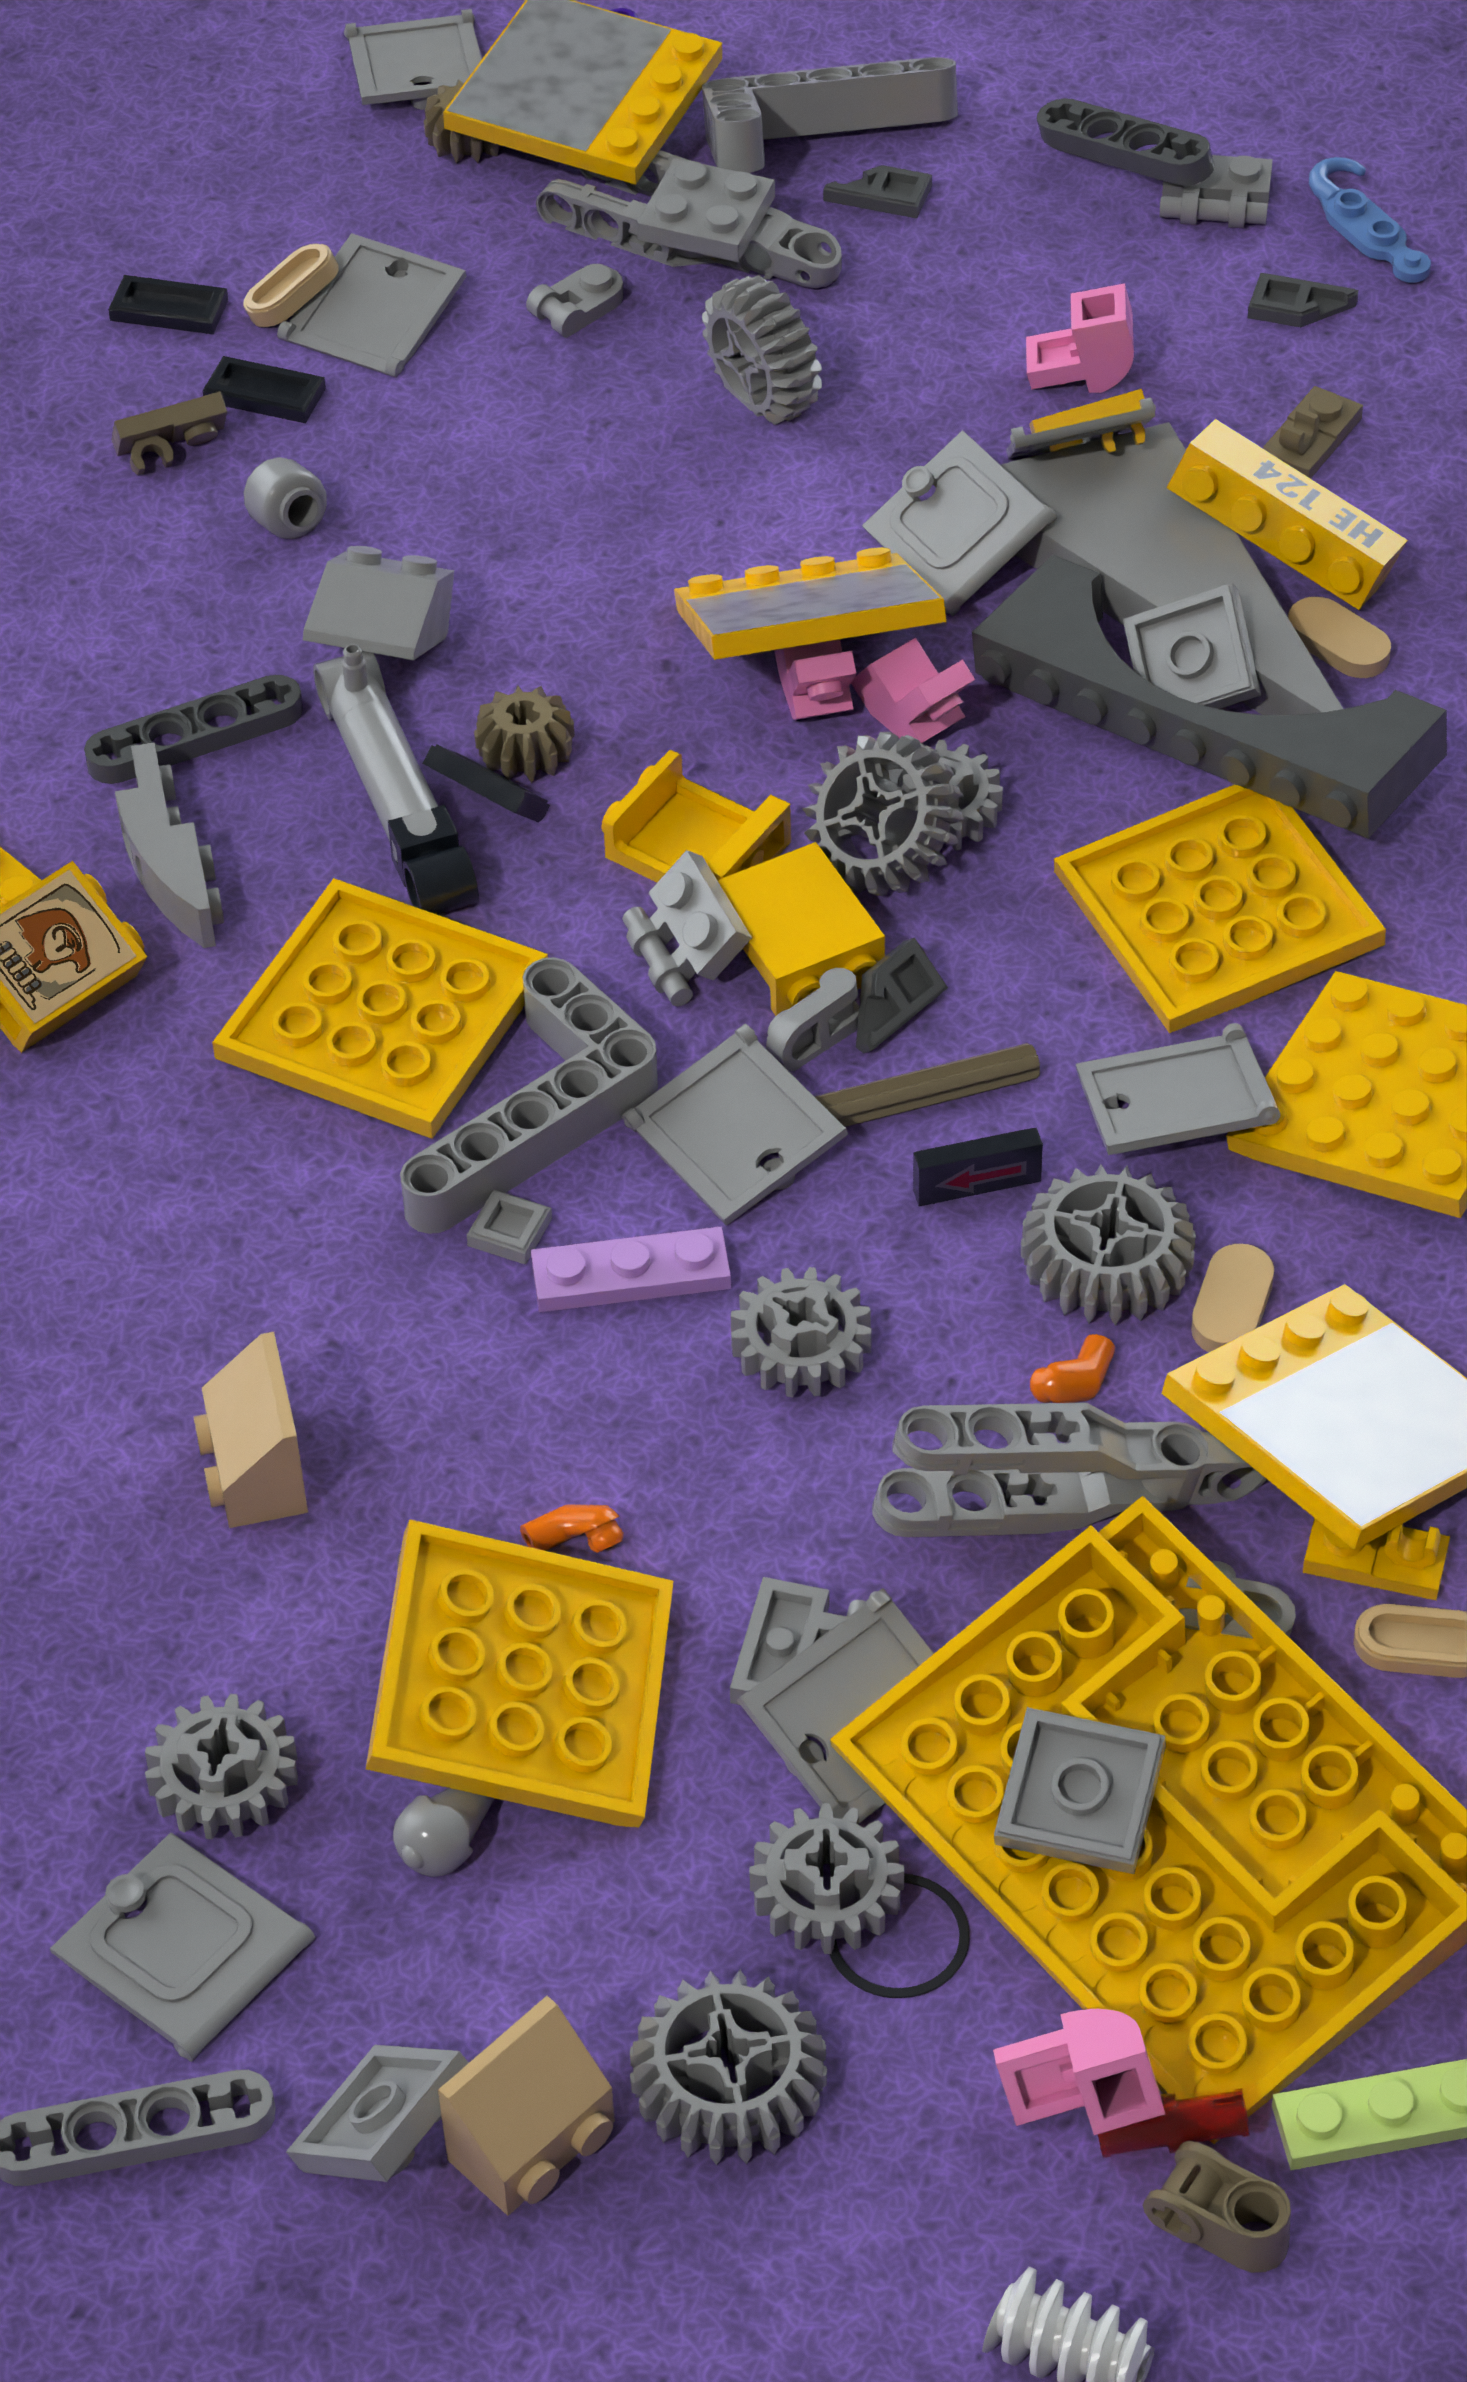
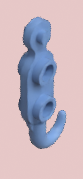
(1364, 222)

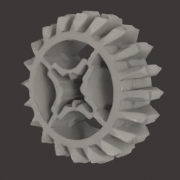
(762, 349)
(858, 797)
(1137, 1267)
(780, 2045)

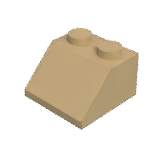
(251, 1438)
(526, 2109)

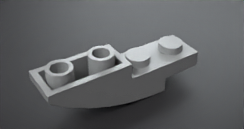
(168, 852)

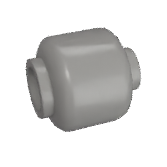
(285, 498)

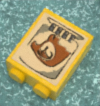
(60, 954)

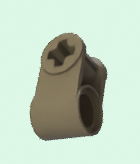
(1209, 2202)

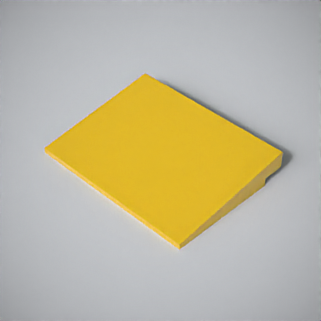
(1289, 1841)

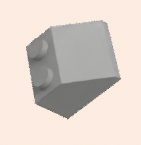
(381, 603)

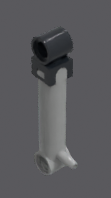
(419, 832)

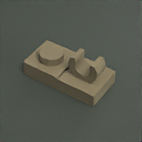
(1314, 430)
(151, 431)

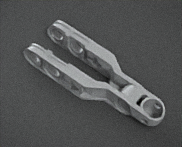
(777, 249)
(1081, 1481)

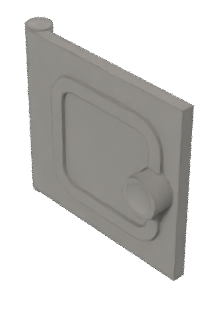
(400, 54)
(375, 306)
(1088, 431)
(965, 527)
(1178, 1092)
(727, 1117)
(827, 1690)
(191, 1952)

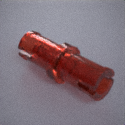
(1184, 2120)

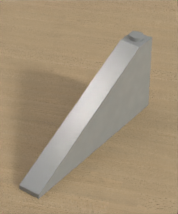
(1163, 549)

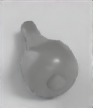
(437, 1830)

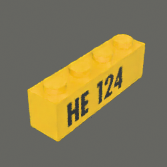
(1286, 514)

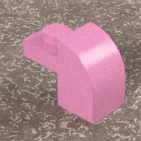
(1095, 347)
(816, 678)
(910, 693)
(1089, 2063)

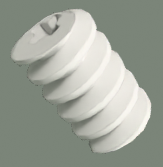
(1066, 2336)

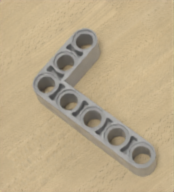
(820, 101)
(604, 1074)

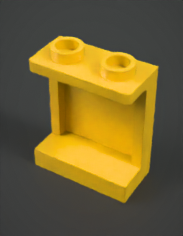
(674, 815)
(802, 923)

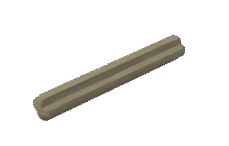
(932, 1085)

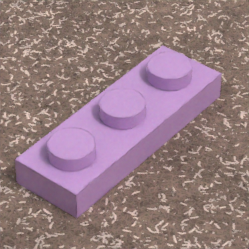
(630, 1269)

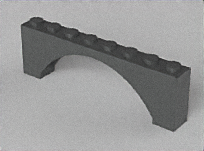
(1332, 764)

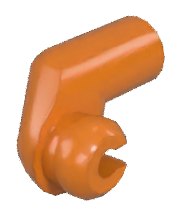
(1076, 1378)
(571, 1521)

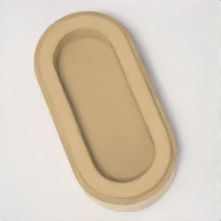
(290, 285)
(1340, 637)
(1232, 1295)
(1413, 1640)

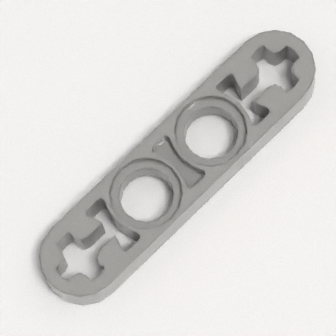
(130, 2116)

